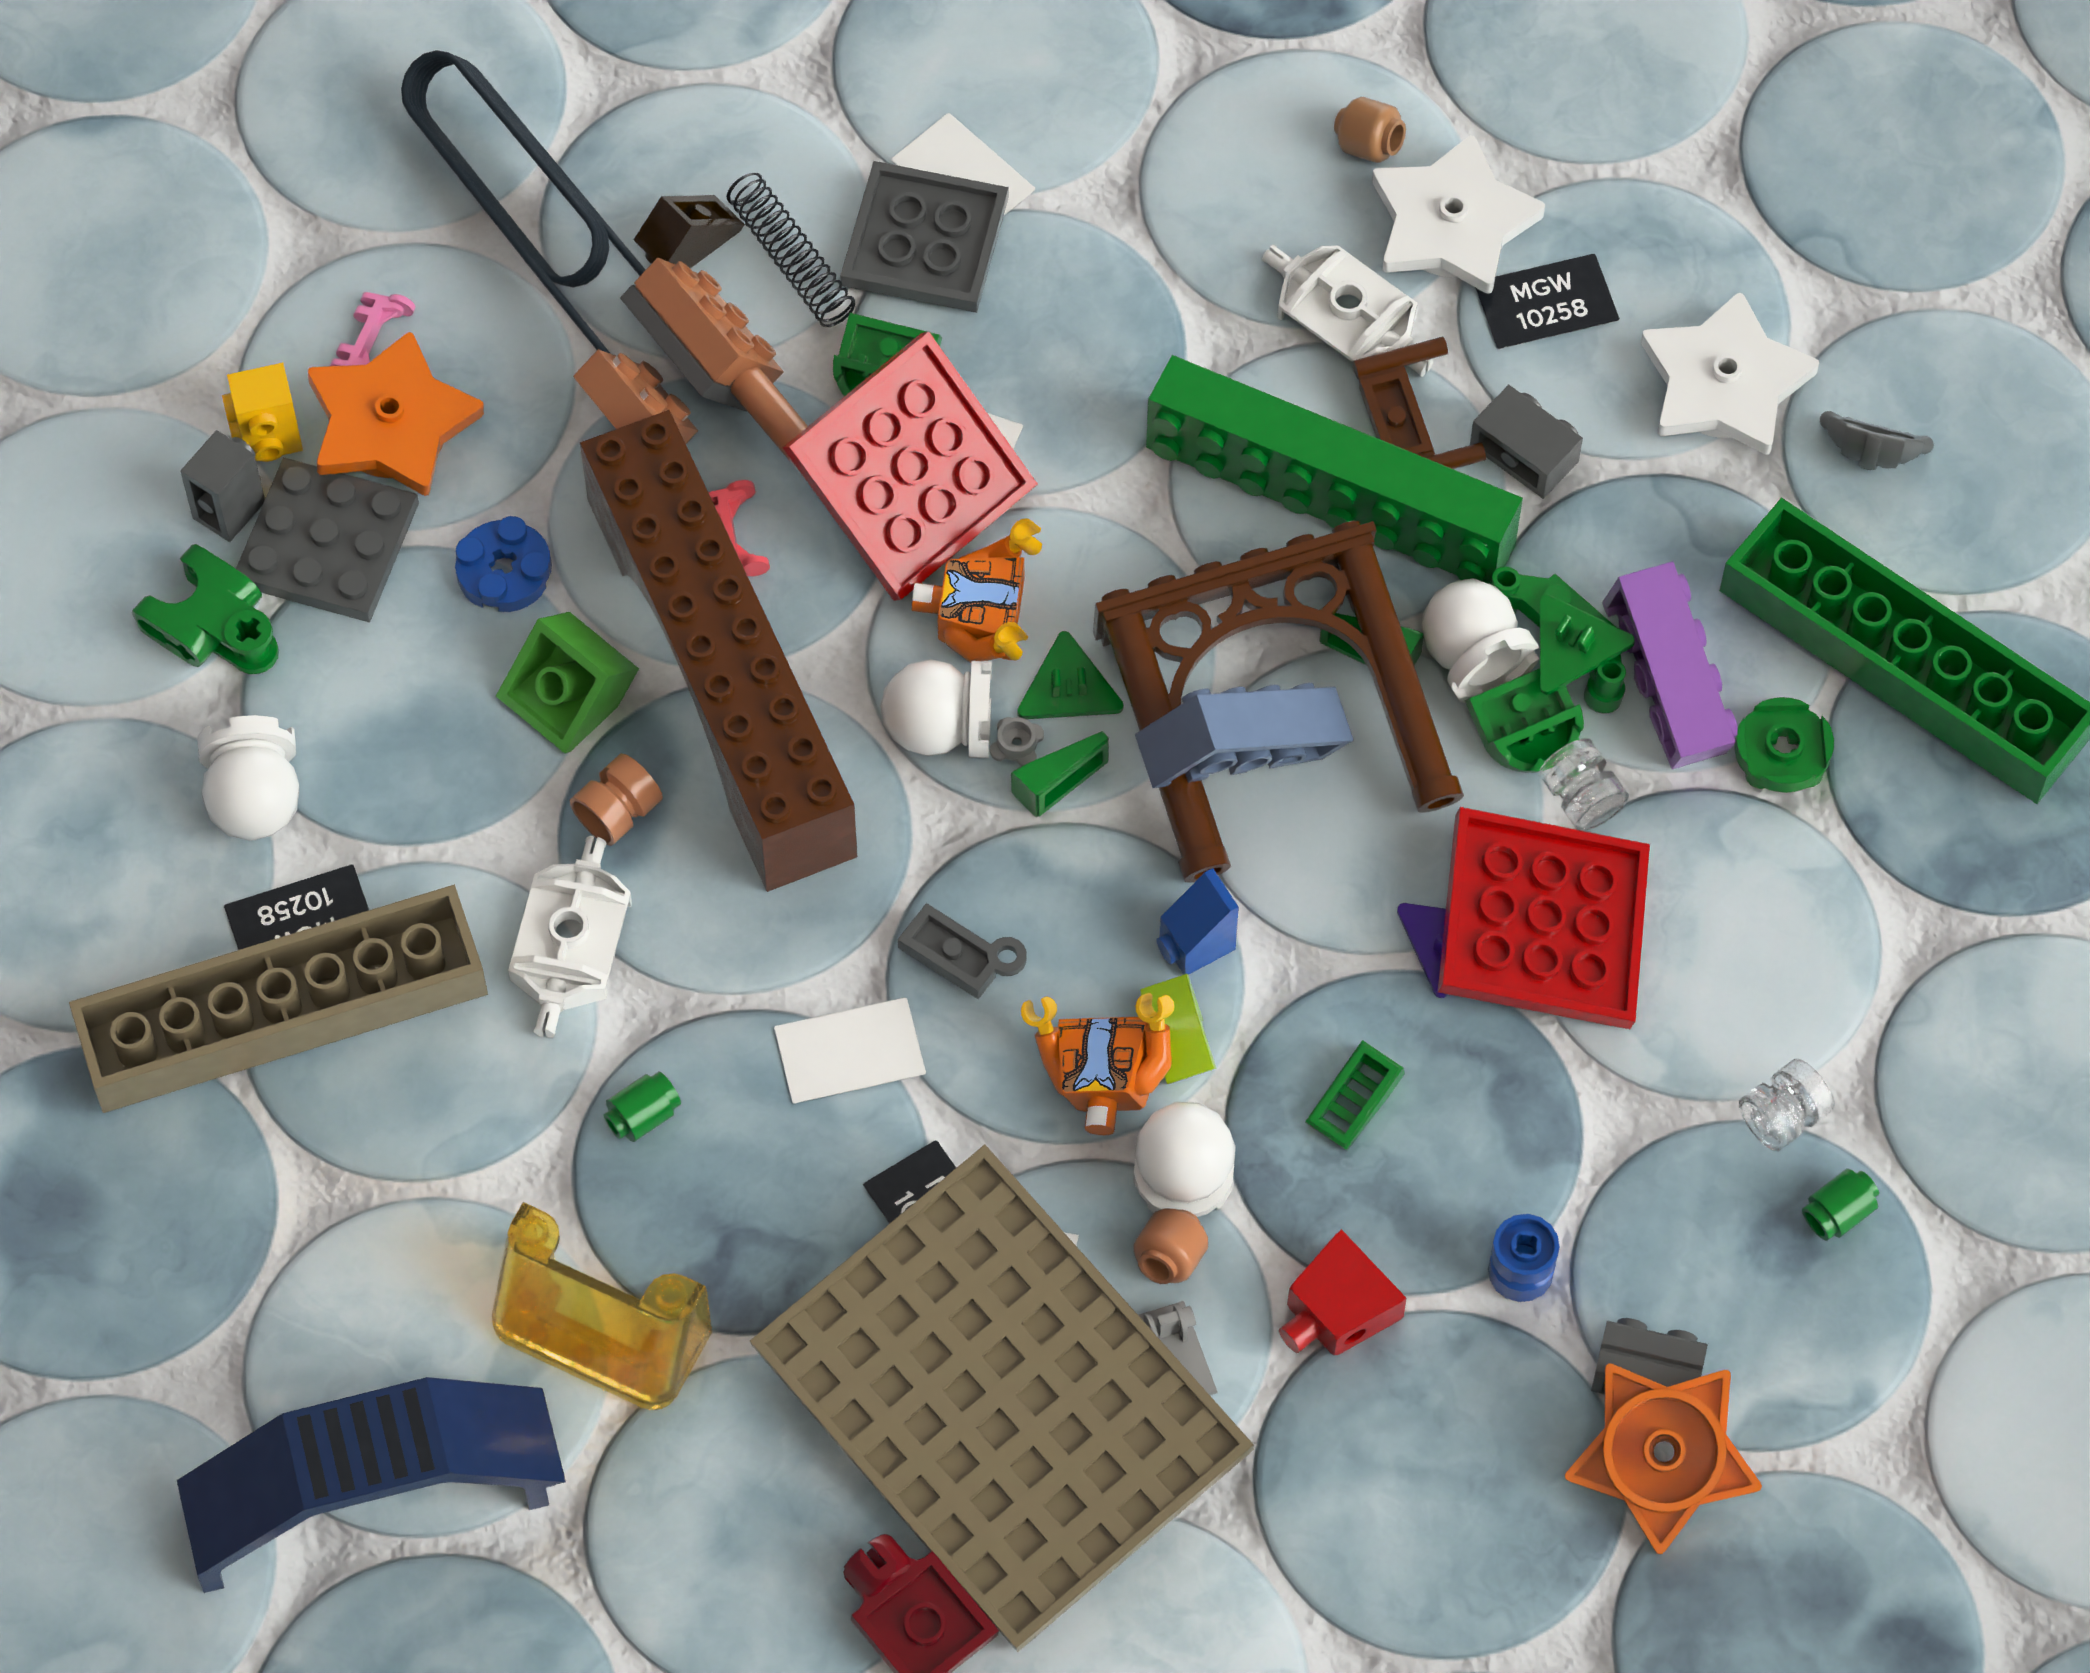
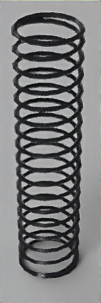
(811, 261)

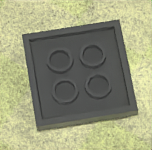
(924, 236)
(327, 539)

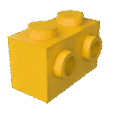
(263, 412)

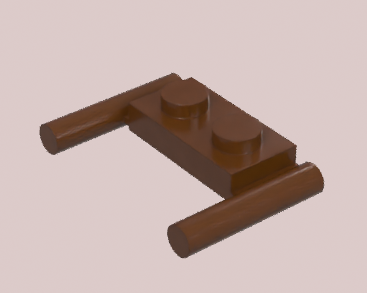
(1395, 408)

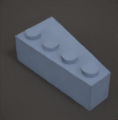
(1243, 732)

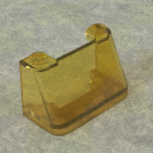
(592, 1329)

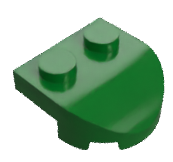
(867, 347)
(1523, 724)

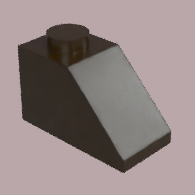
(687, 228)

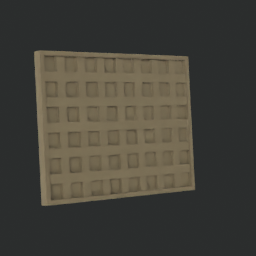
(1002, 1396)

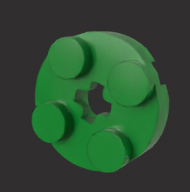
(1784, 771)

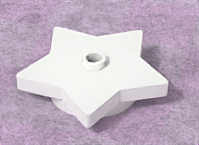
(1452, 216)
(1725, 376)

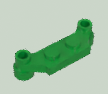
(1606, 682)

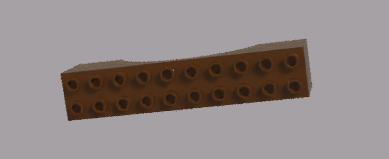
(748, 700)

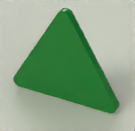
(1574, 643)
(1068, 685)

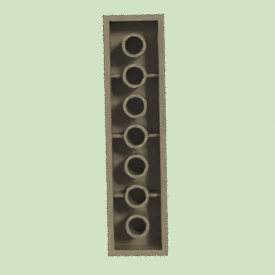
(278, 998)

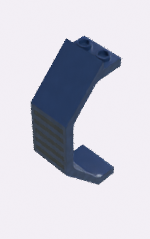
(361, 1453)

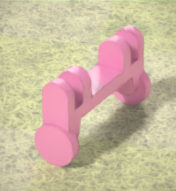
(374, 314)

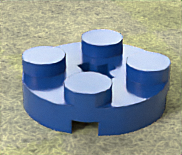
(498, 540)

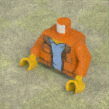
(982, 597)
(1105, 1061)

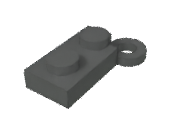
(958, 952)

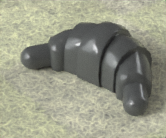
(1872, 443)

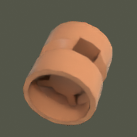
(622, 793)

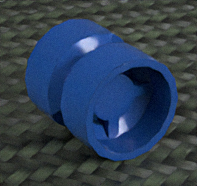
(1523, 1257)

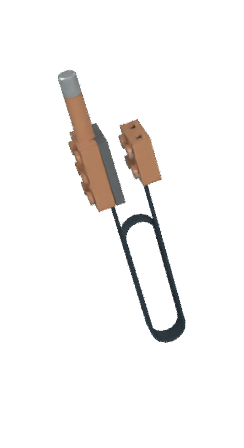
(670, 300)

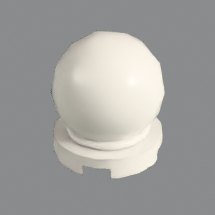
(1476, 637)
(936, 708)
(249, 777)
(1184, 1159)

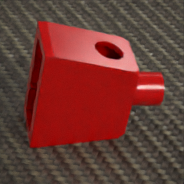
(1340, 1299)

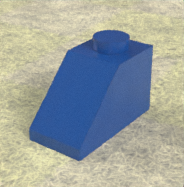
(1199, 925)

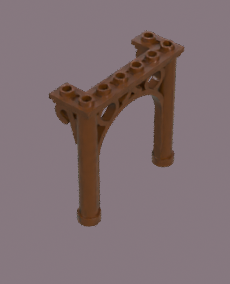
(1353, 569)

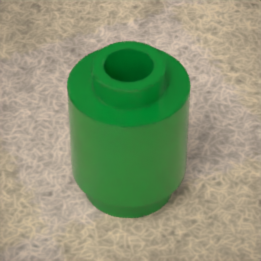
(641, 1106)
(1841, 1204)

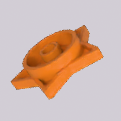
(389, 416)
(1704, 1460)

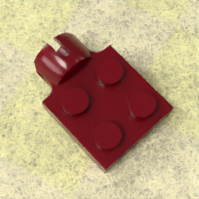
(915, 1610)

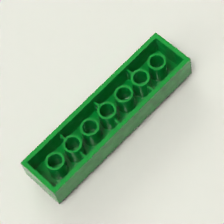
(1331, 471)
(1908, 650)

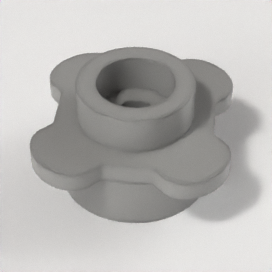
(1012, 729)

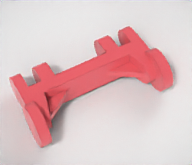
(727, 503)

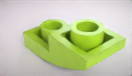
(1188, 1039)

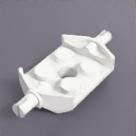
(1310, 294)
(575, 969)

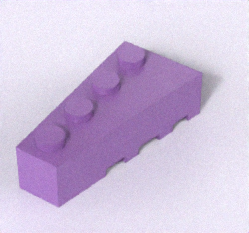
(1673, 664)

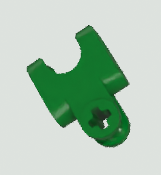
(214, 619)

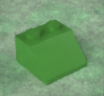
(566, 680)

